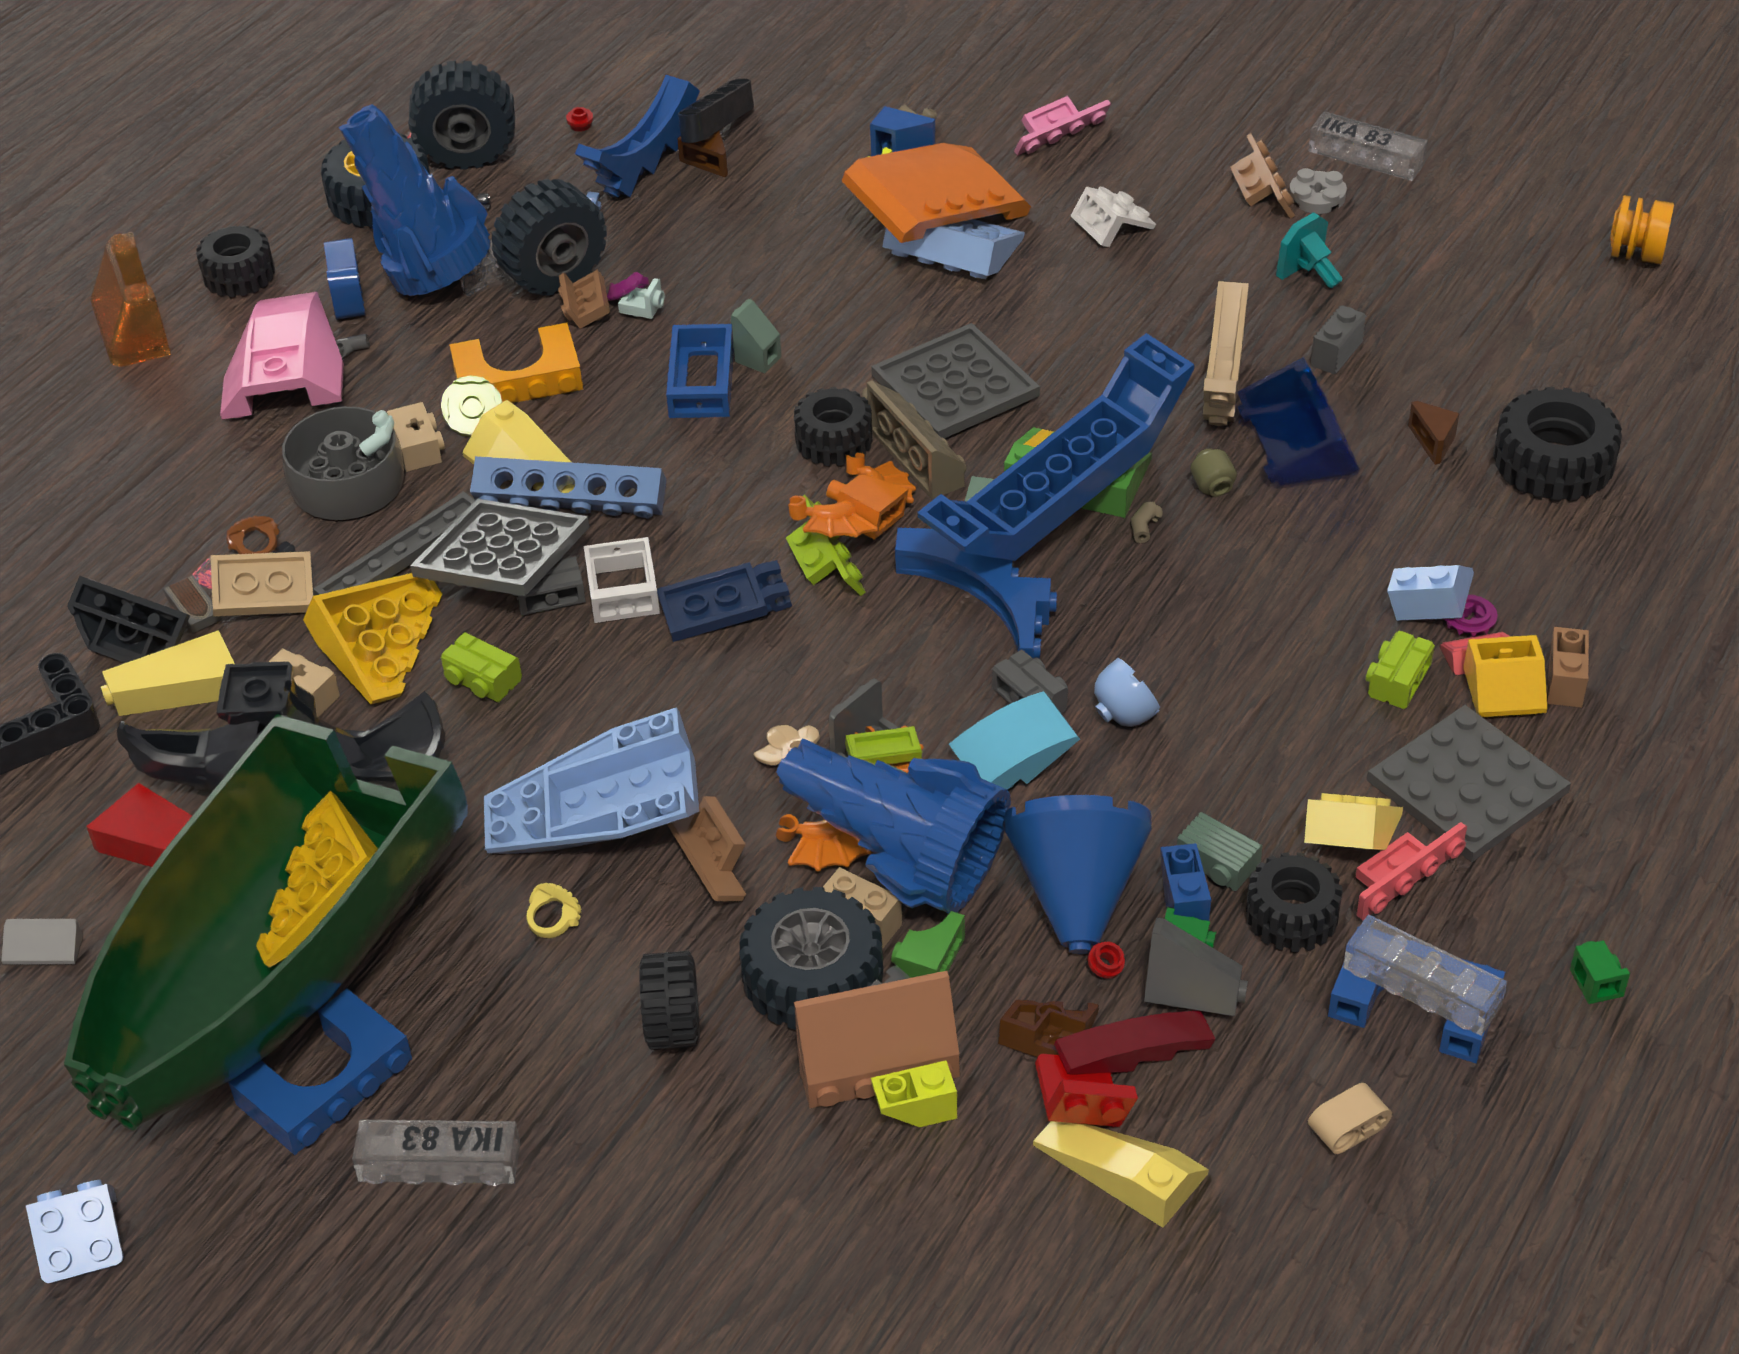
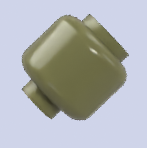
(1213, 472)

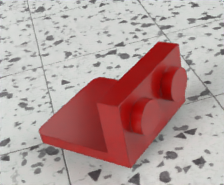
(1082, 1097)

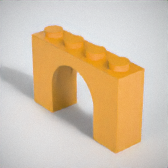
(552, 374)

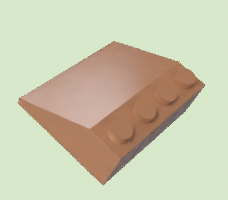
(873, 1033)

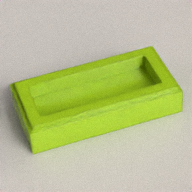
(885, 745)

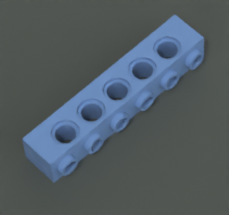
(492, 472)

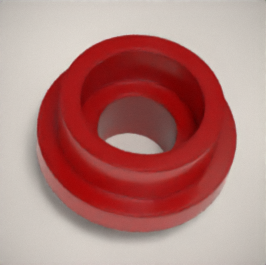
(579, 119)
(1112, 953)

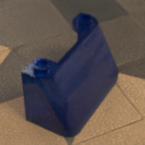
(1297, 427)

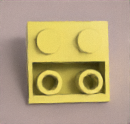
(1351, 821)

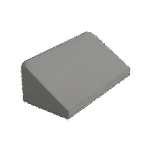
(41, 941)

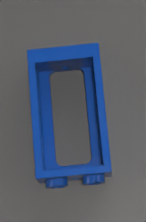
(687, 342)

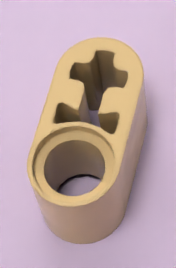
(1349, 1118)

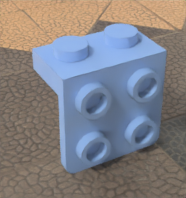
(75, 1231)

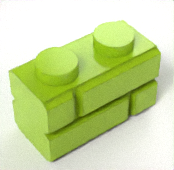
(481, 667)
(1399, 669)

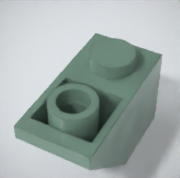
(754, 338)

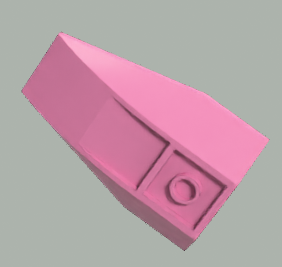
(281, 350)

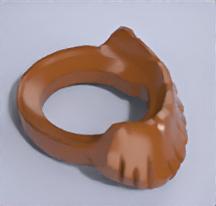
(236, 533)

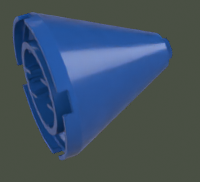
(1078, 859)

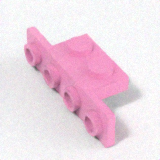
(1055, 121)

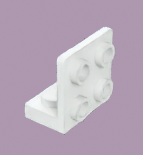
(1104, 212)

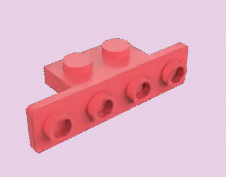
(1402, 865)

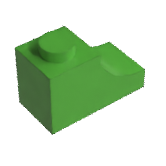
(932, 948)

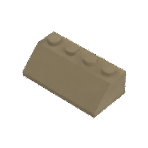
(914, 442)

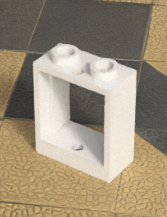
(626, 600)

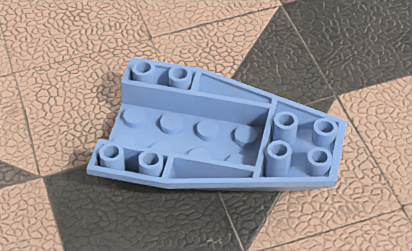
(598, 791)

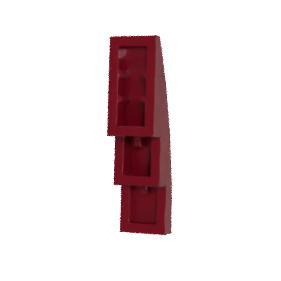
(1127, 1042)

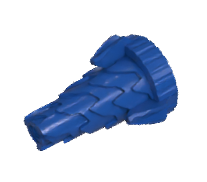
(421, 230)
(927, 826)

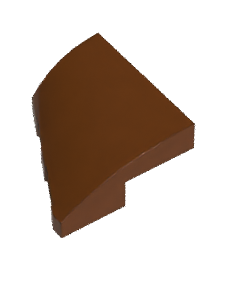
(1036, 1026)

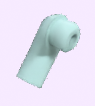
(382, 434)

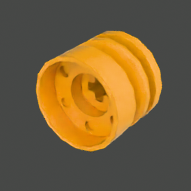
(1641, 229)

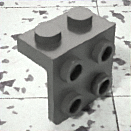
(855, 713)

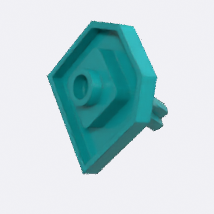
(1306, 249)

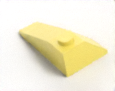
(512, 435)
(1133, 1170)

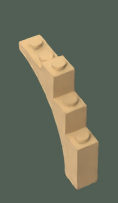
(1225, 353)

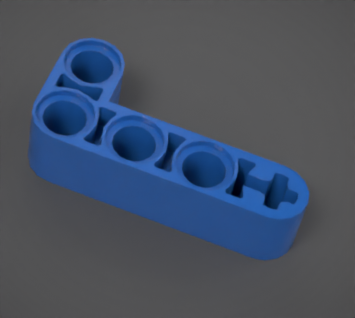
(344, 279)

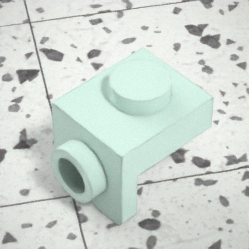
(643, 301)

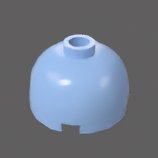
(1123, 696)

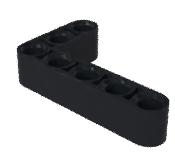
(52, 726)

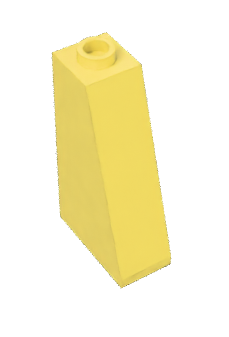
(170, 677)

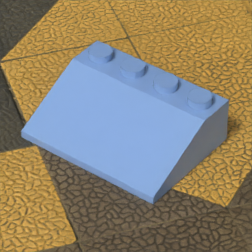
(961, 245)

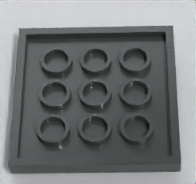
(957, 380)
(500, 547)
(1469, 776)

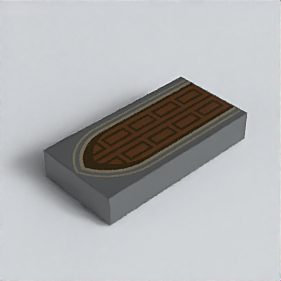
(193, 600)

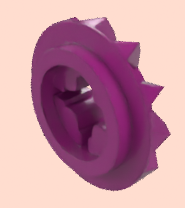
(1484, 618)

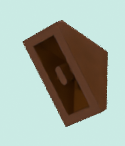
(705, 154)
(1433, 428)

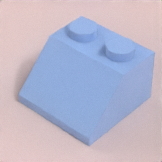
(1429, 592)

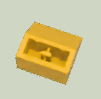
(1506, 675)

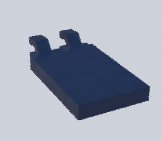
(723, 599)

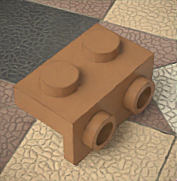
(584, 299)

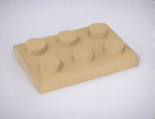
(261, 583)

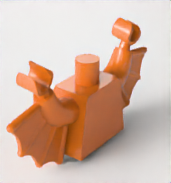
(863, 505)
(820, 841)

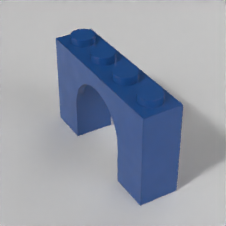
(1355, 996)
(302, 1113)

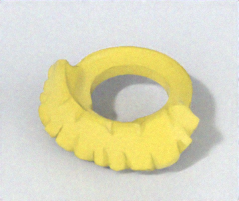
(544, 894)

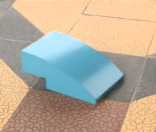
(1016, 741)

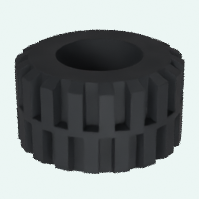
(235, 261)
(833, 425)
(1289, 923)
(669, 1000)

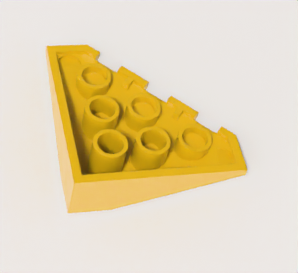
(374, 631)
(319, 876)

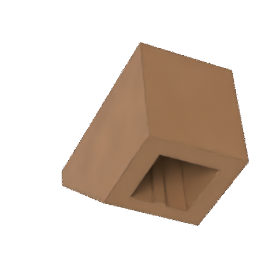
(1568, 667)

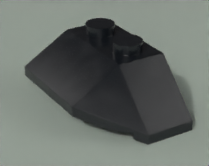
(123, 623)

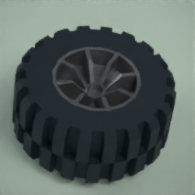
(807, 949)

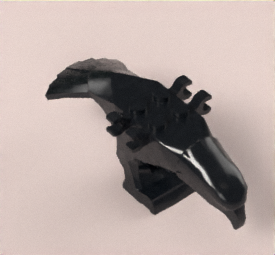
(249, 702)

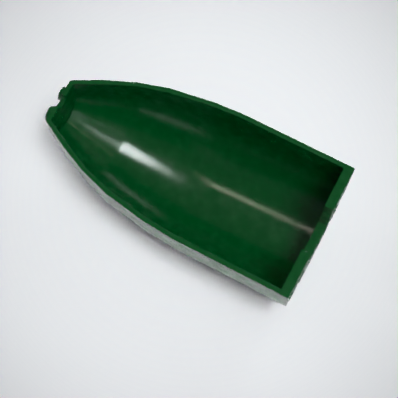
(180, 980)

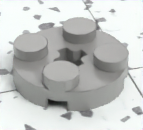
(1318, 190)

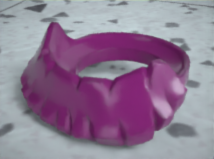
(622, 288)

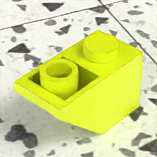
(918, 1094)

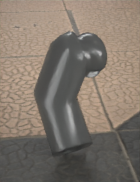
(350, 344)

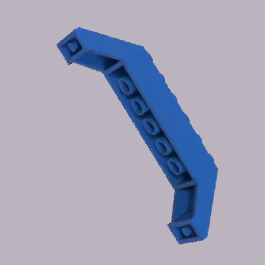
(1071, 462)

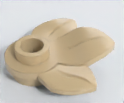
(782, 740)

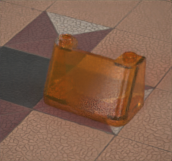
(127, 306)

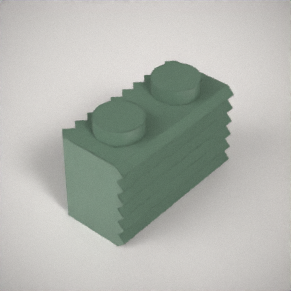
(1223, 851)

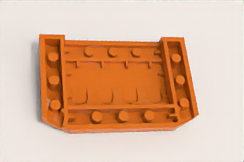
(931, 189)

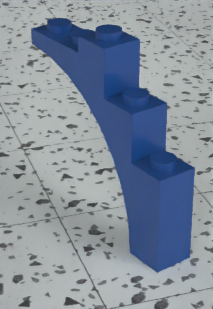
(641, 148)
(1019, 601)

